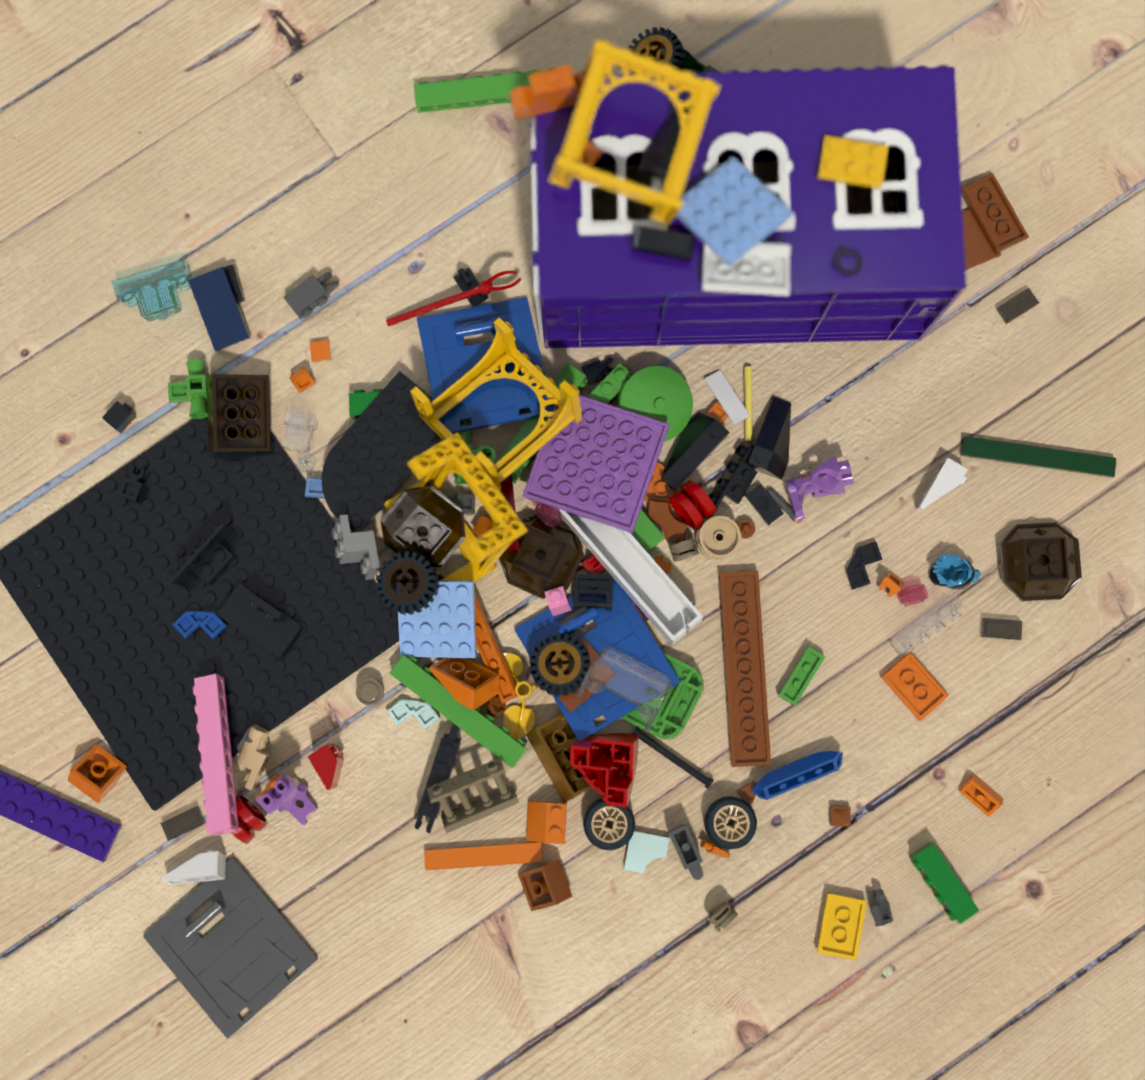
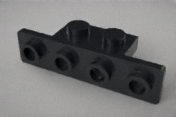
(735, 478)

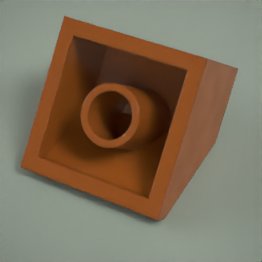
(545, 885)

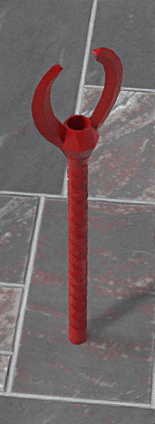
(484, 287)

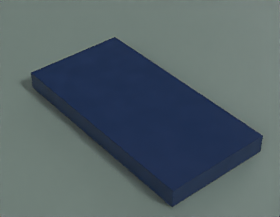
(219, 309)

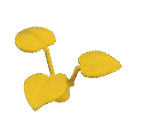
(517, 718)

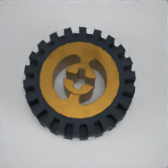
(663, 39)
(557, 646)

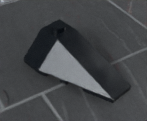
(695, 445)
(771, 447)

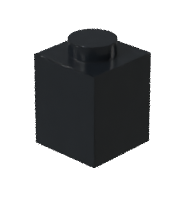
(119, 416)

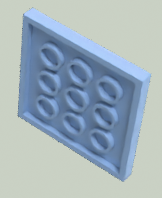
(732, 211)
(444, 627)

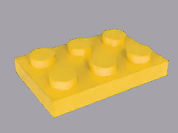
(853, 162)
(841, 926)

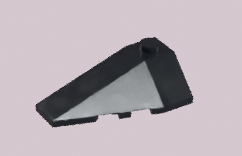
(660, 152)

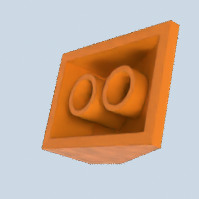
(466, 680)

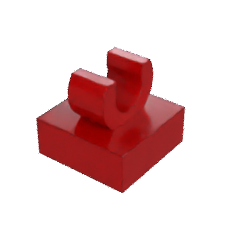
(592, 565)

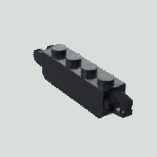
(440, 771)

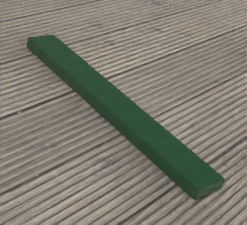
(1038, 456)

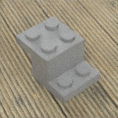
(355, 547)

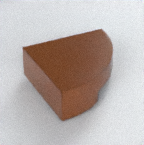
(746, 794)

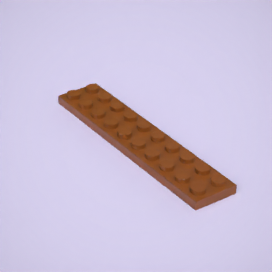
(745, 669)

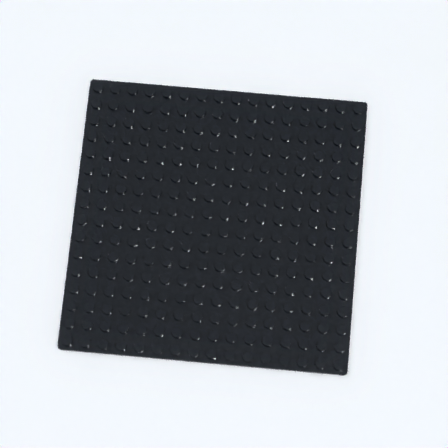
(106, 609)

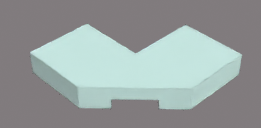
(406, 708)

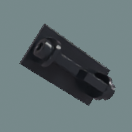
(466, 281)

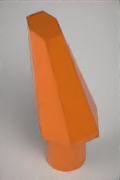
(714, 849)

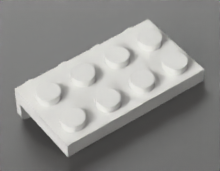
(758, 272)

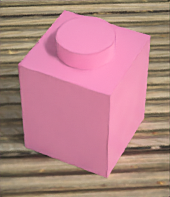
(557, 601)

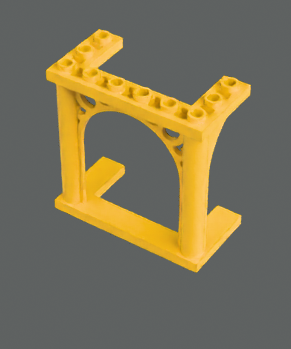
(702, 93)
(500, 353)
(455, 457)

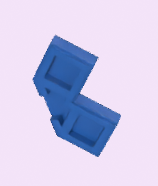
(192, 620)

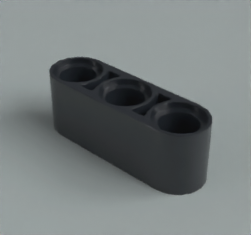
(663, 243)

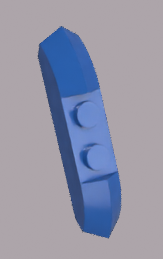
(798, 773)

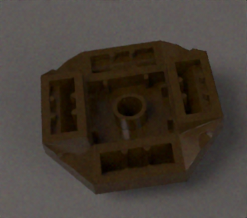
(426, 508)
(558, 567)
(1021, 567)

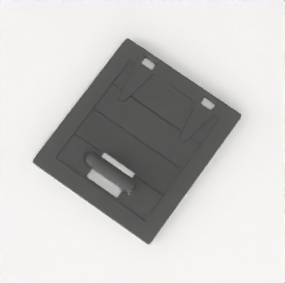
(239, 959)

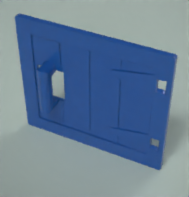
(450, 359)
(617, 629)

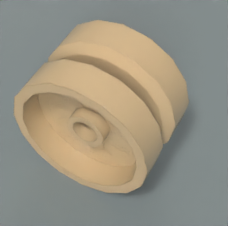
(728, 533)

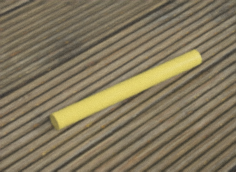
(748, 403)

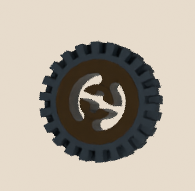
(413, 596)

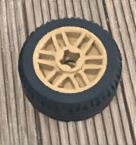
(742, 829)
(608, 837)

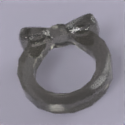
(836, 262)

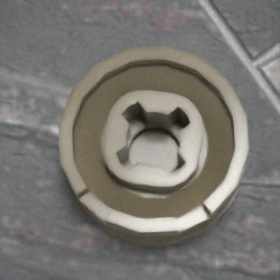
(682, 548)
(370, 691)
(722, 916)

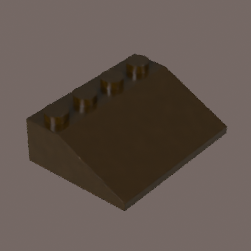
(238, 413)

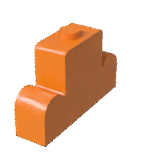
(547, 92)

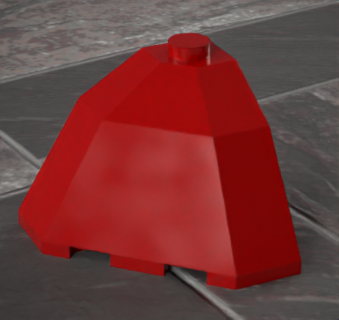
(608, 764)

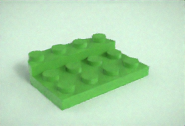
(677, 705)

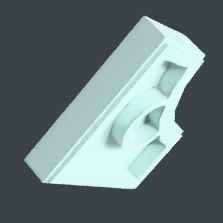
(644, 849)

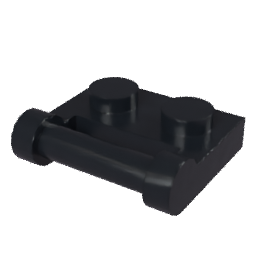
(593, 585)

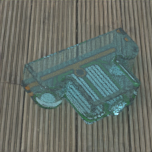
(154, 289)

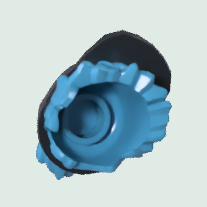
(953, 572)

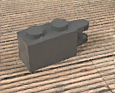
(310, 294)
(687, 850)

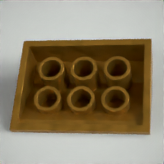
(552, 747)

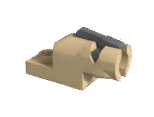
(253, 755)

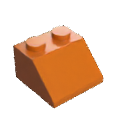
(96, 773)
(546, 822)

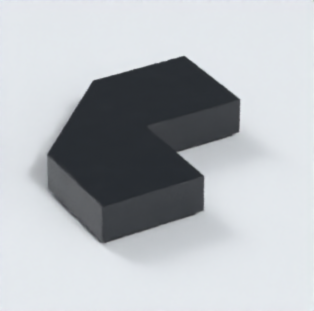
(856, 571)

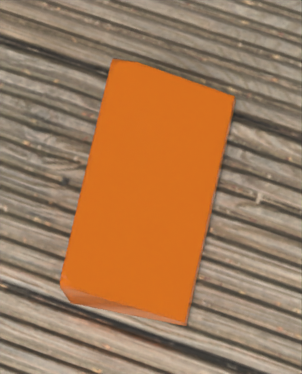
(981, 795)

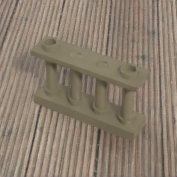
(477, 809)

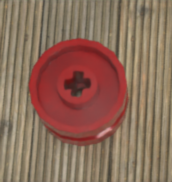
(692, 504)
(249, 819)

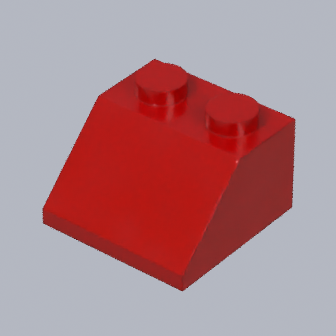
(328, 764)

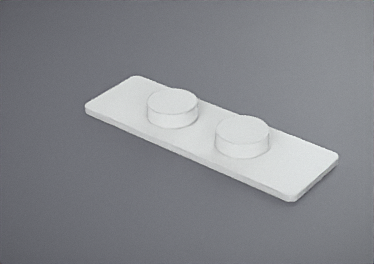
(727, 397)

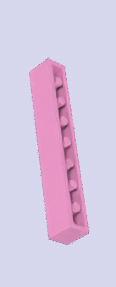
(215, 755)

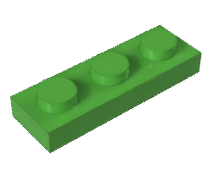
(801, 676)

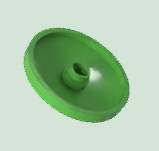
(658, 395)

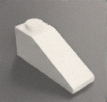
(946, 479)
(201, 868)

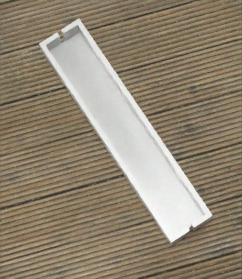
(638, 576)

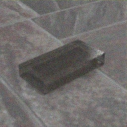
(1017, 306)
(1001, 629)
(182, 823)

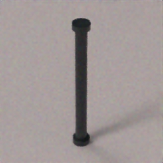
(673, 758)

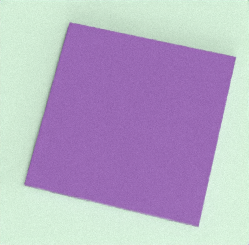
(599, 465)

